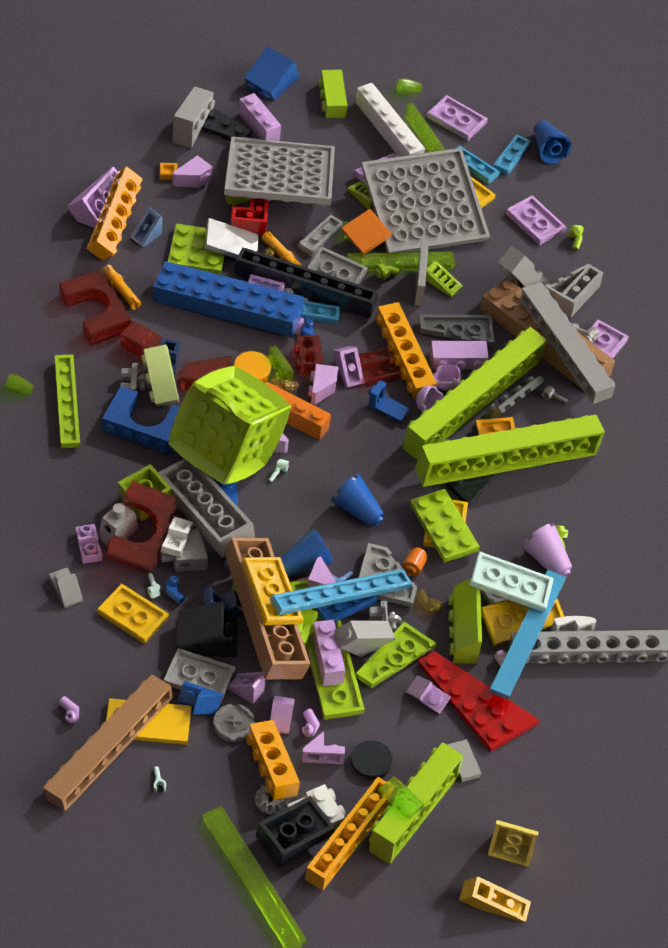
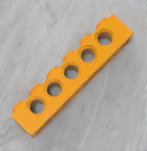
(114, 214)
(404, 348)
(347, 836)

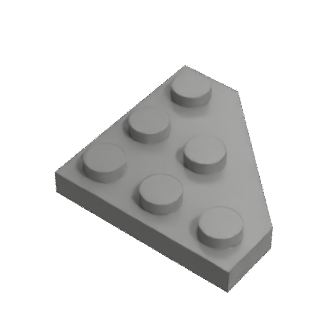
(379, 560)

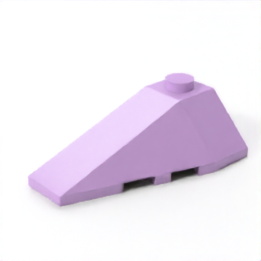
(89, 203)

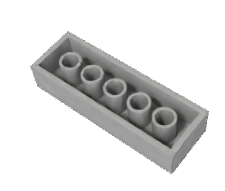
(207, 506)

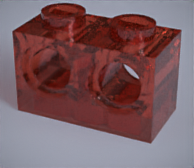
(308, 353)

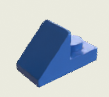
(202, 699)

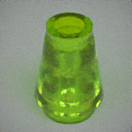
(408, 86)
(18, 384)

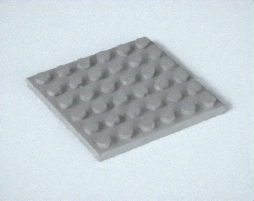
(280, 171)
(425, 200)

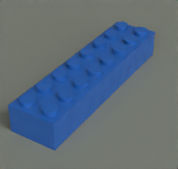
(228, 298)

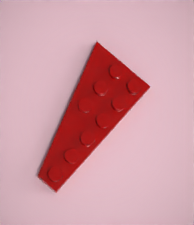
(488, 715)

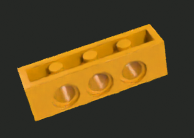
(273, 760)

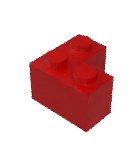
(253, 218)

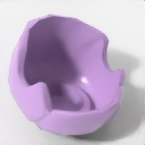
(447, 377)
(427, 397)

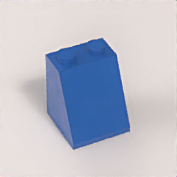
(271, 74)

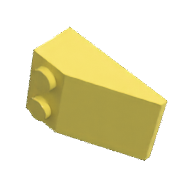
(512, 843)

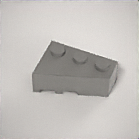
(192, 116)
(520, 269)
(575, 289)

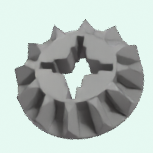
(274, 807)

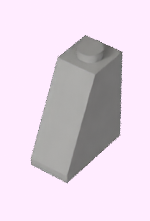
(364, 636)

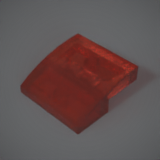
(378, 366)

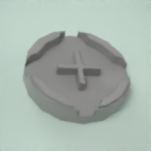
(233, 722)

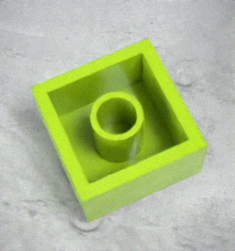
(146, 476)

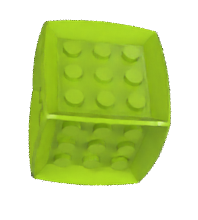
(229, 424)

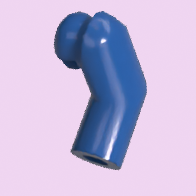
(307, 328)
(171, 590)

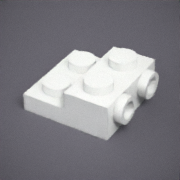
(325, 800)

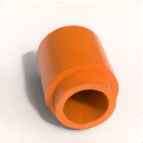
(414, 561)

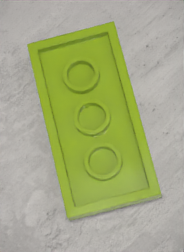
(444, 525)

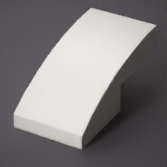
(177, 537)
(573, 623)

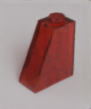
(194, 370)

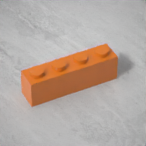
(305, 415)

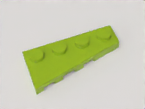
(395, 655)

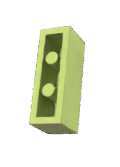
(160, 375)

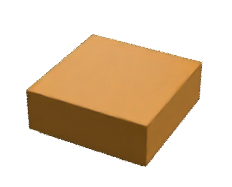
(167, 170)

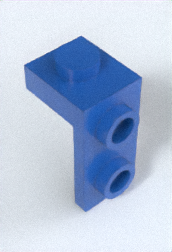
(385, 404)

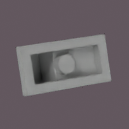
(66, 587)

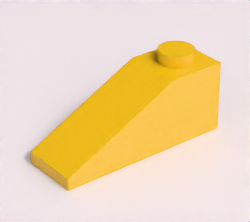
(494, 899)

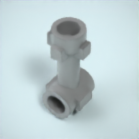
(590, 334)

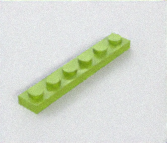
(67, 401)

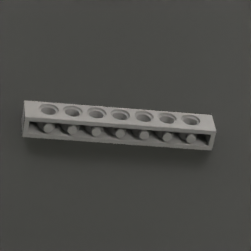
(599, 641)

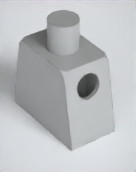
(119, 522)
(193, 556)

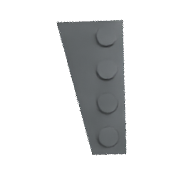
(459, 327)
(517, 394)

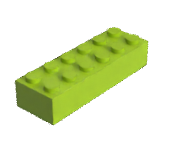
(429, 786)

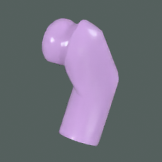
(71, 708)
(312, 723)

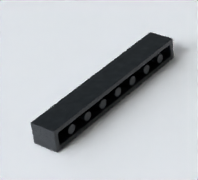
(308, 282)

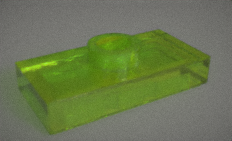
(401, 797)

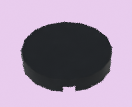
(371, 759)

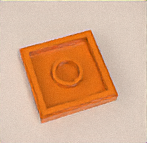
(366, 231)

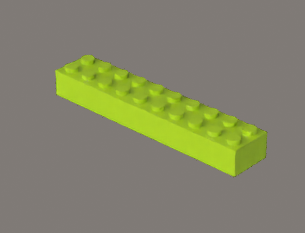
(475, 392)
(509, 450)

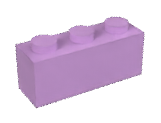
(259, 118)
(462, 354)
(328, 653)

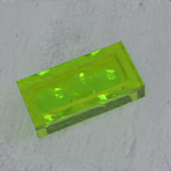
(280, 364)

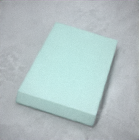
(511, 581)

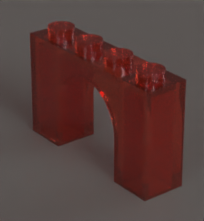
(96, 287)
(159, 507)

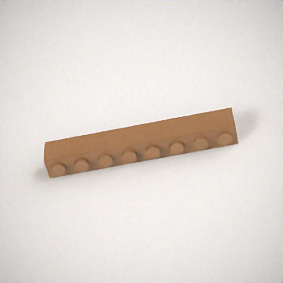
(107, 742)

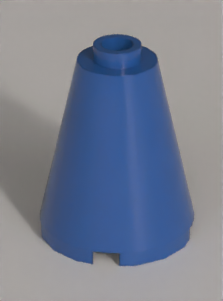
(551, 142)
(358, 501)
(304, 554)

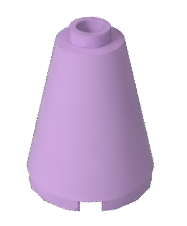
(548, 550)

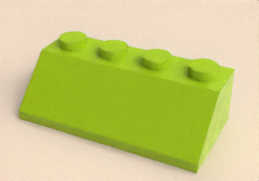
(466, 623)

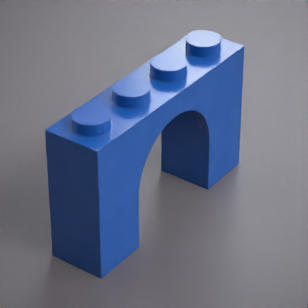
(118, 421)

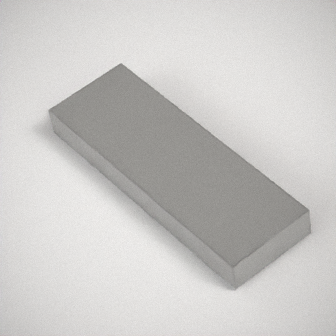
(320, 235)

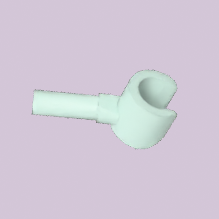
(282, 465)
(153, 590)
(158, 781)

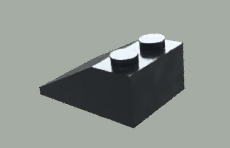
(293, 831)

